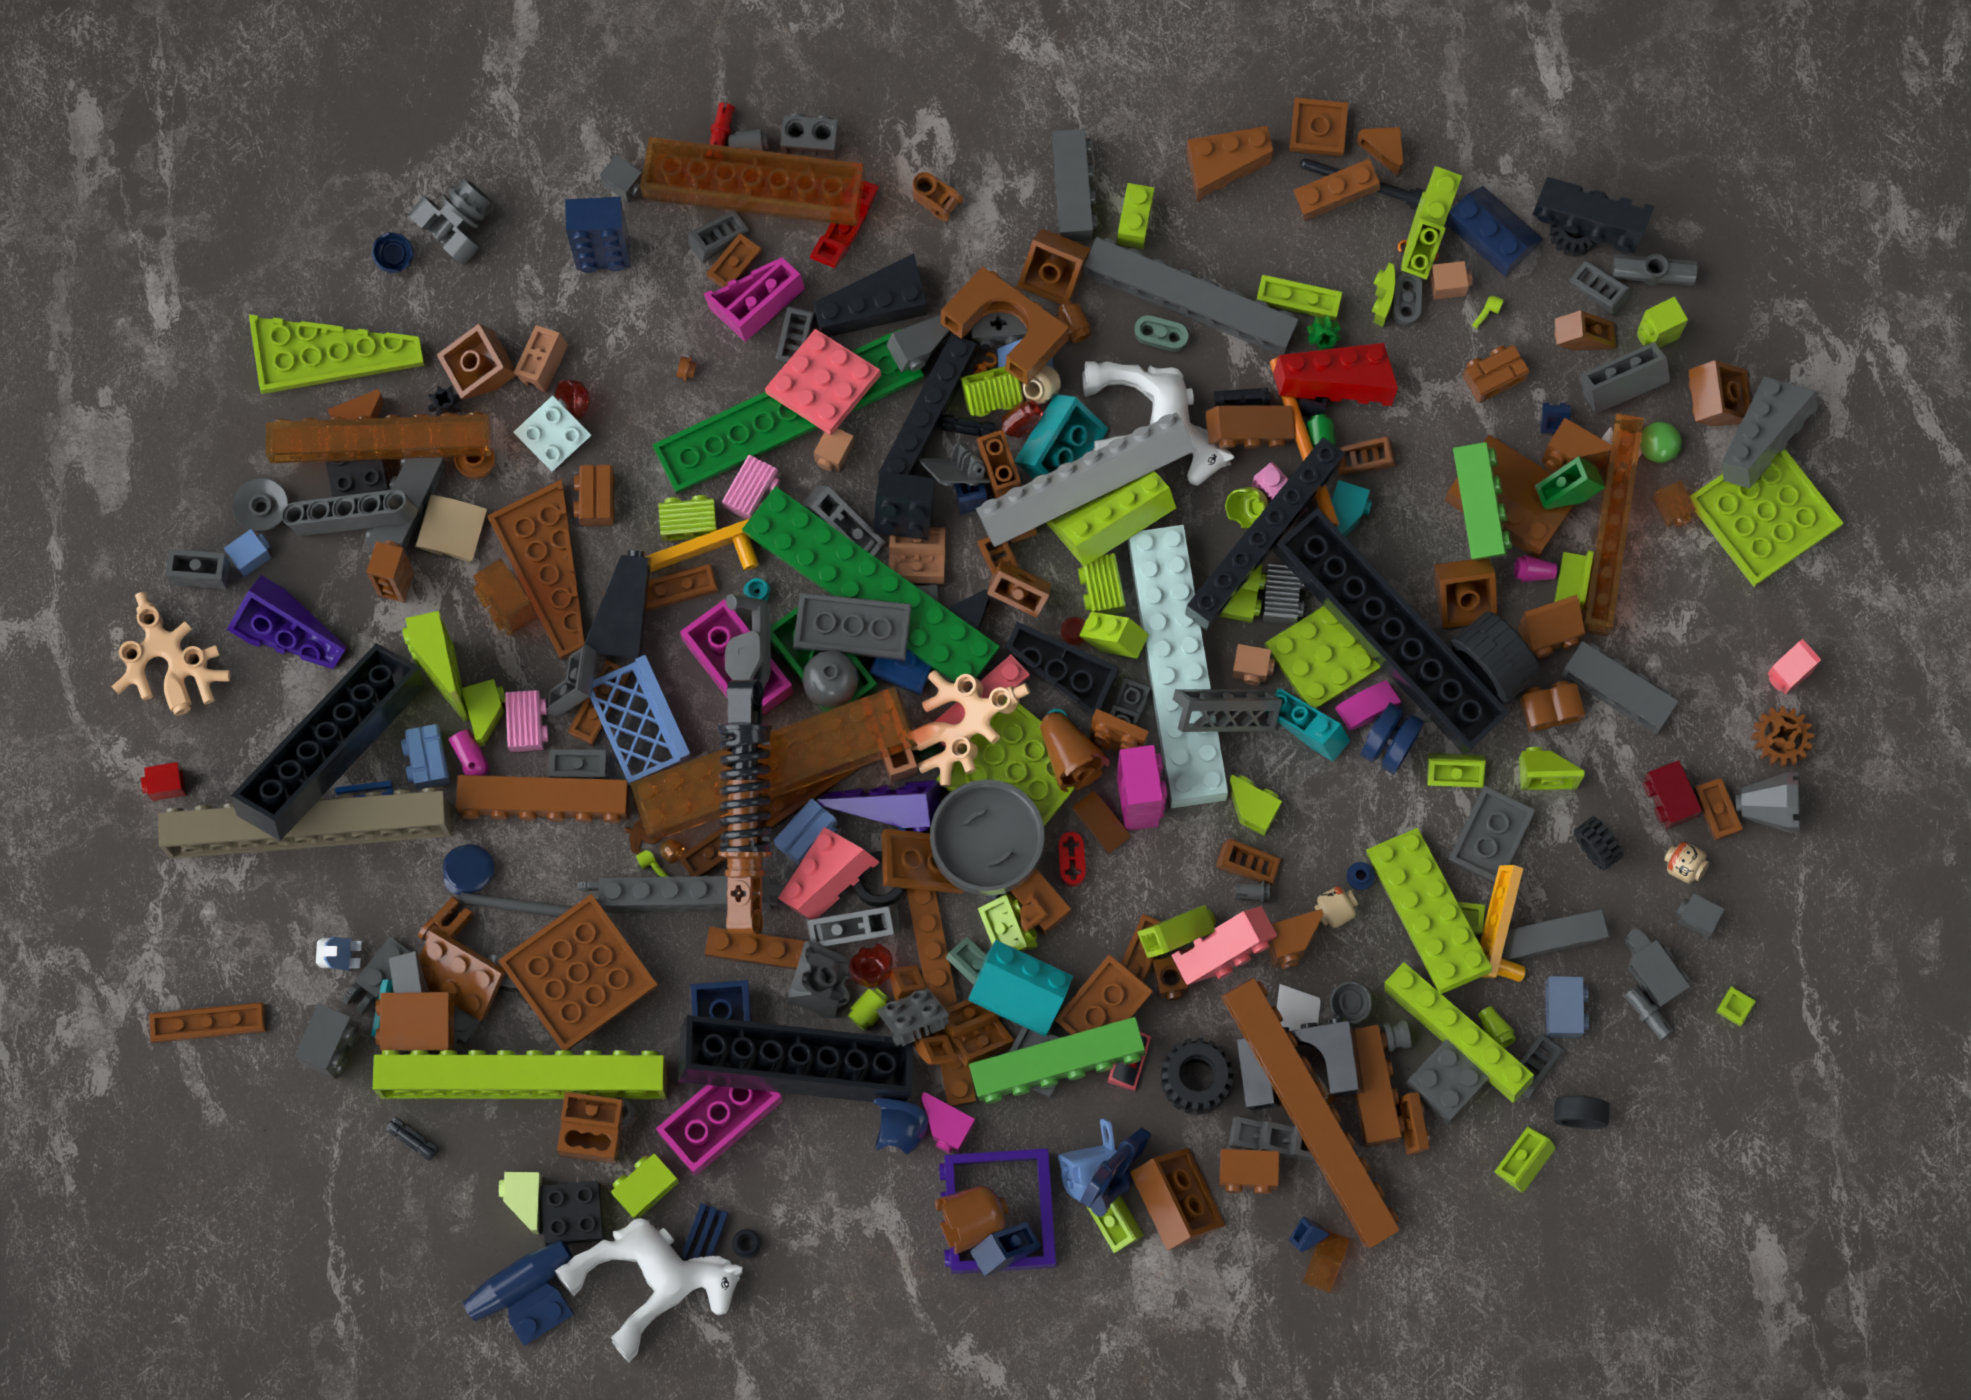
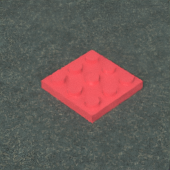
(823, 381)

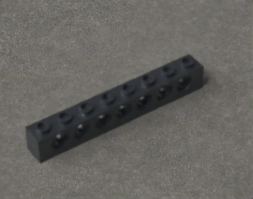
(1264, 534)

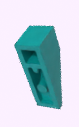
(1349, 505)

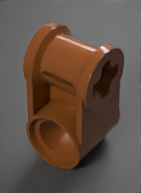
(940, 199)

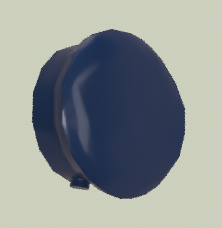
(467, 869)

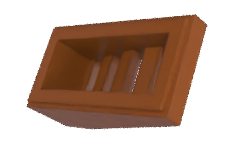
(1374, 444)
(987, 554)
(1245, 871)

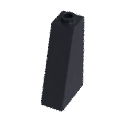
(622, 613)

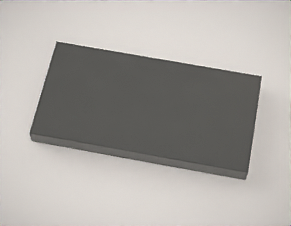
(852, 626)

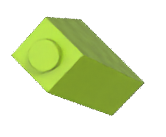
(1177, 931)

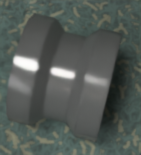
(1397, 1035)

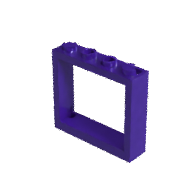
(1041, 1155)

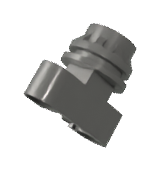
(449, 224)

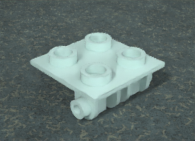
(552, 433)

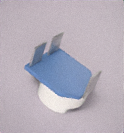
(336, 953)

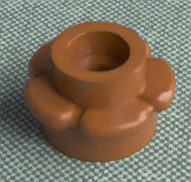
(686, 368)

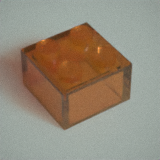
(504, 596)

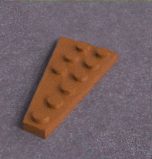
(540, 550)

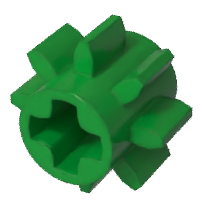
(1324, 333)

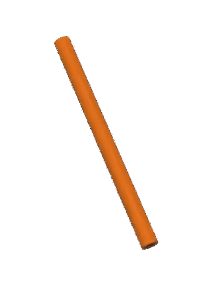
(1305, 447)

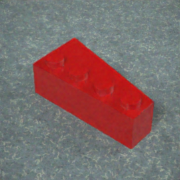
(1338, 374)

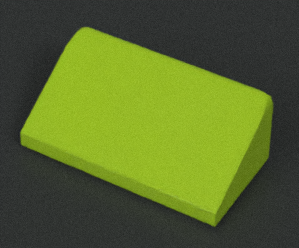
(1456, 770)
(1525, 1159)
(1118, 1225)

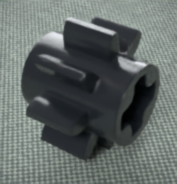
(442, 396)

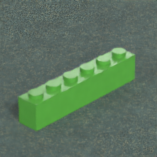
(1057, 1060)

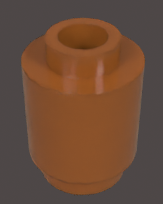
(1076, 321)

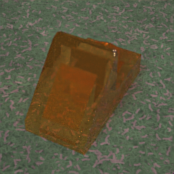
(1326, 1262)

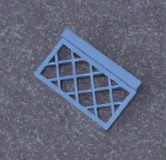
(660, 710)

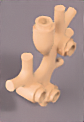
(167, 645)
(976, 721)

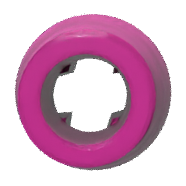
(1534, 569)

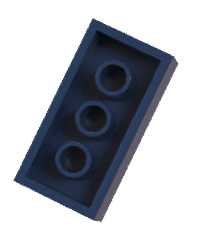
(598, 234)

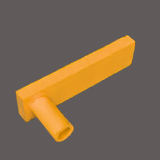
(707, 543)
(1498, 923)

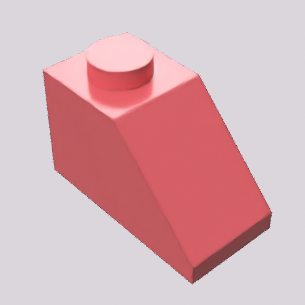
(1793, 667)

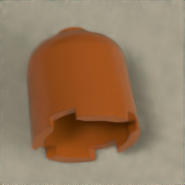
(971, 1216)

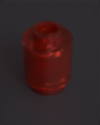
(1021, 418)

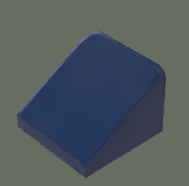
(1307, 1234)

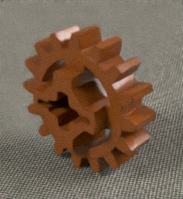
(1778, 725)

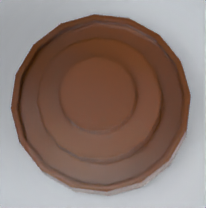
(475, 466)

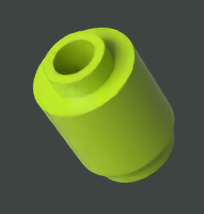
(864, 1009)

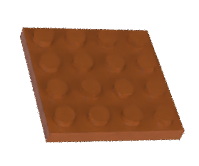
(578, 973)

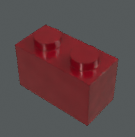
(1671, 795)

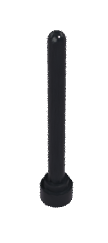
(1411, 197)

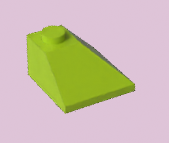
(1547, 771)

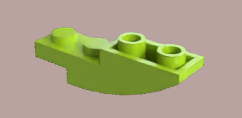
(1429, 222)

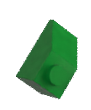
(1570, 484)

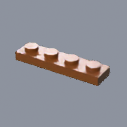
(754, 948)

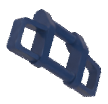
(1114, 1170)

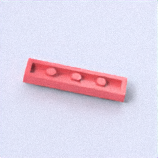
(1006, 674)

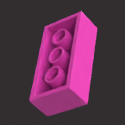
(707, 642)
(1140, 787)
(714, 1122)

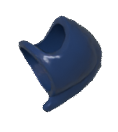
(901, 1125)

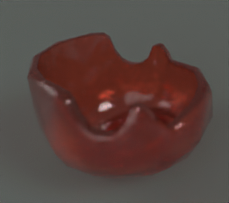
(575, 396)
(871, 966)

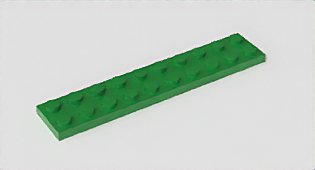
(760, 426)
(850, 571)

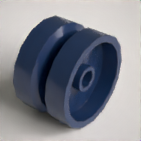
(1388, 736)

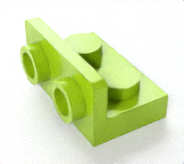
(1004, 924)

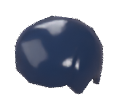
(392, 252)

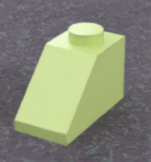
(523, 1196)

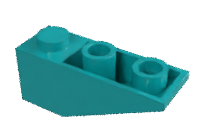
(1311, 726)

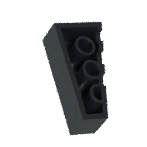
(1593, 214)
(873, 301)
(1070, 671)

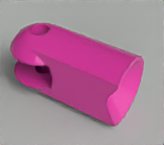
(469, 753)

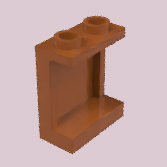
(415, 1021)

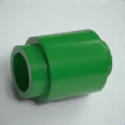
(1320, 427)

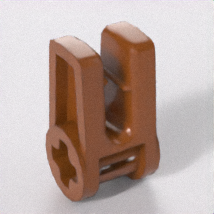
(442, 917)

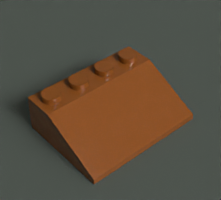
(1527, 520)

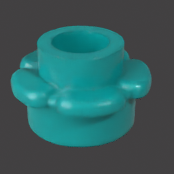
(757, 583)

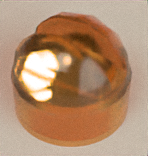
(671, 850)

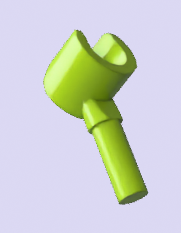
(1493, 304)
(646, 859)

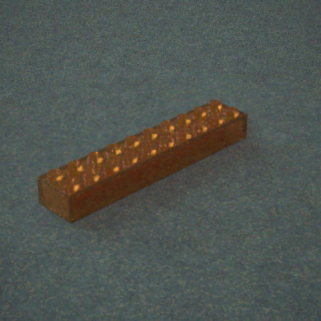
(798, 758)

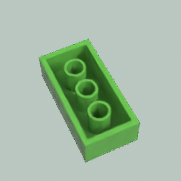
(1480, 501)

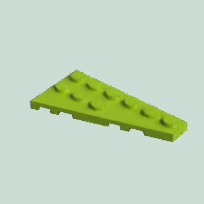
(316, 353)

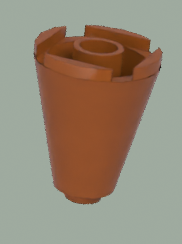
(1071, 753)

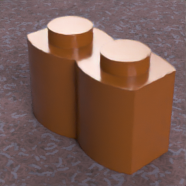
(1552, 706)

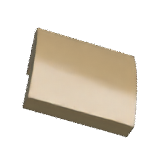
(451, 528)

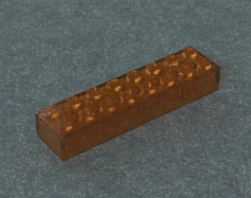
(753, 181)

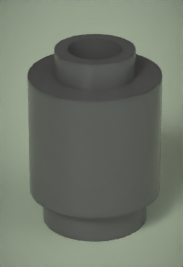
(749, 140)

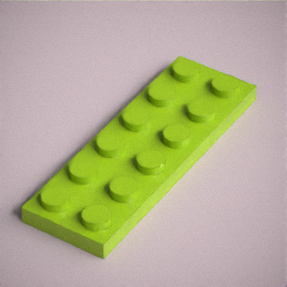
(1429, 911)

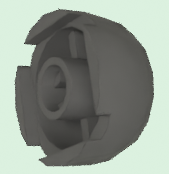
(830, 679)

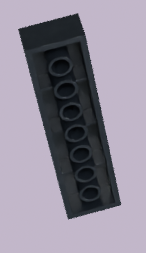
(327, 741)
(794, 1060)

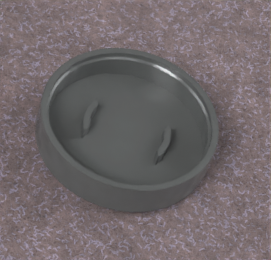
(987, 837)

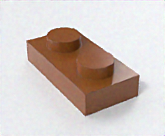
(734, 261)
(1718, 809)
(1416, 1135)

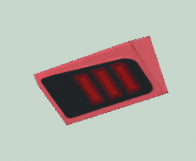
(1128, 1075)

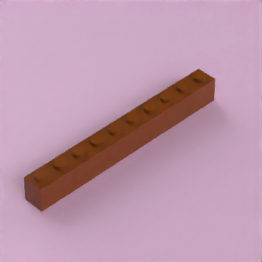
(1310, 1112)

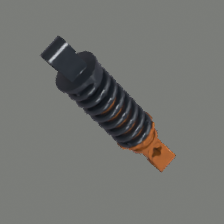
(744, 842)

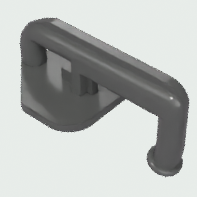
(750, 652)

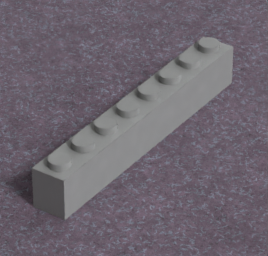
(1085, 479)

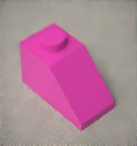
(947, 1124)

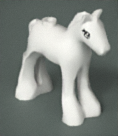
(1169, 395)
(664, 1273)

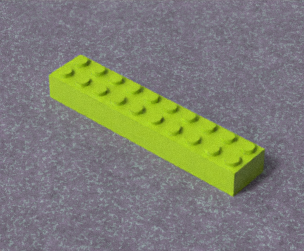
(519, 1075)

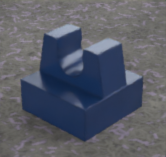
(1553, 416)

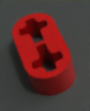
(1078, 858)

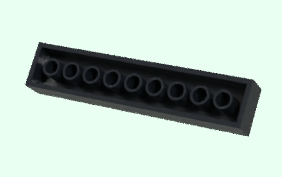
(1390, 631)

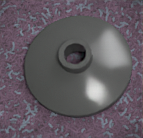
(256, 493)

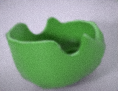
(1660, 442)

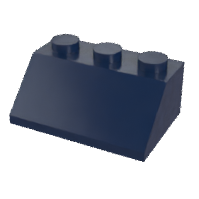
(1492, 230)

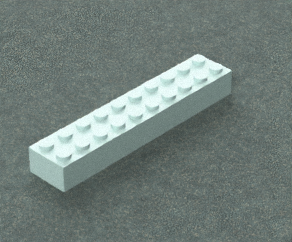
(1175, 662)

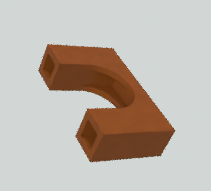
(990, 294)

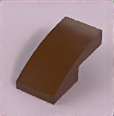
(1100, 821)

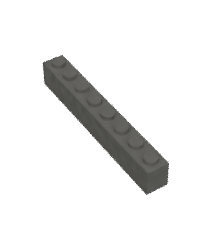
(1190, 296)

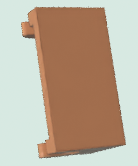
(541, 358)

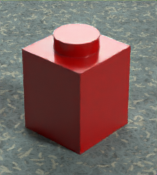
(163, 781)

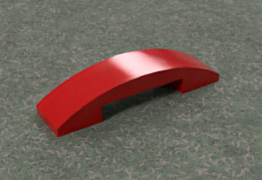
(839, 237)

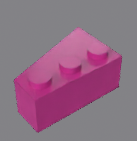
(756, 298)

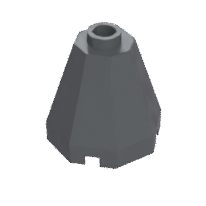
(1773, 802)

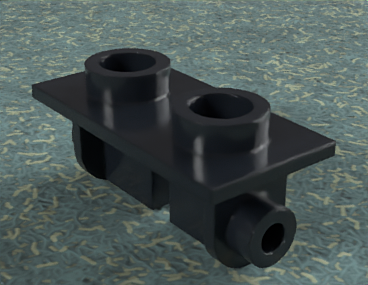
(1243, 397)

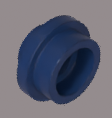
(1360, 884)

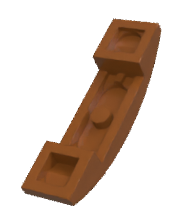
(931, 1048)

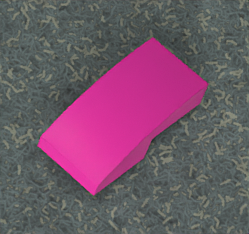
(1366, 705)

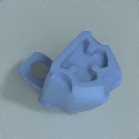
(1080, 1165)

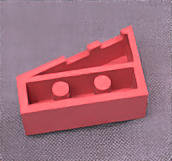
(824, 874)
(1226, 947)

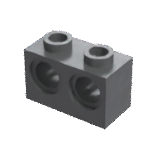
(808, 143)

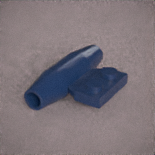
(524, 1289)

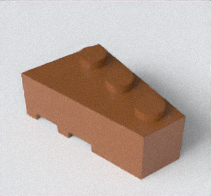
(1227, 156)

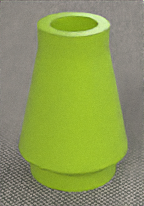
(1497, 1027)

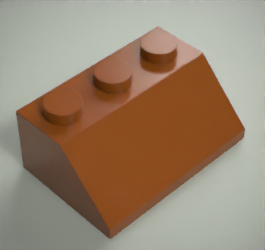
(1177, 1198)

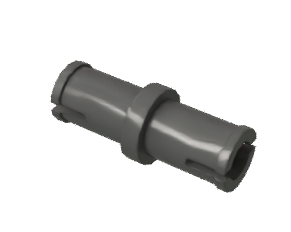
(1649, 1013)

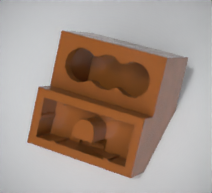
(590, 1128)

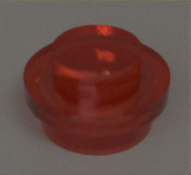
(1071, 630)

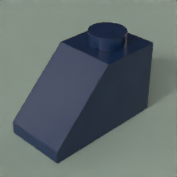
(1005, 1248)

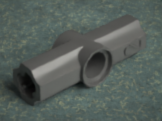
(1671, 270)

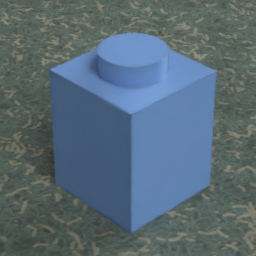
(248, 552)

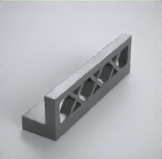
(1227, 700)

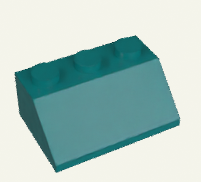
(1060, 437)
(1020, 988)

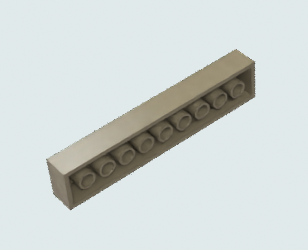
(326, 824)

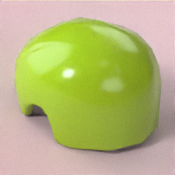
(1245, 505)

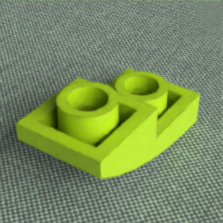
(1385, 289)

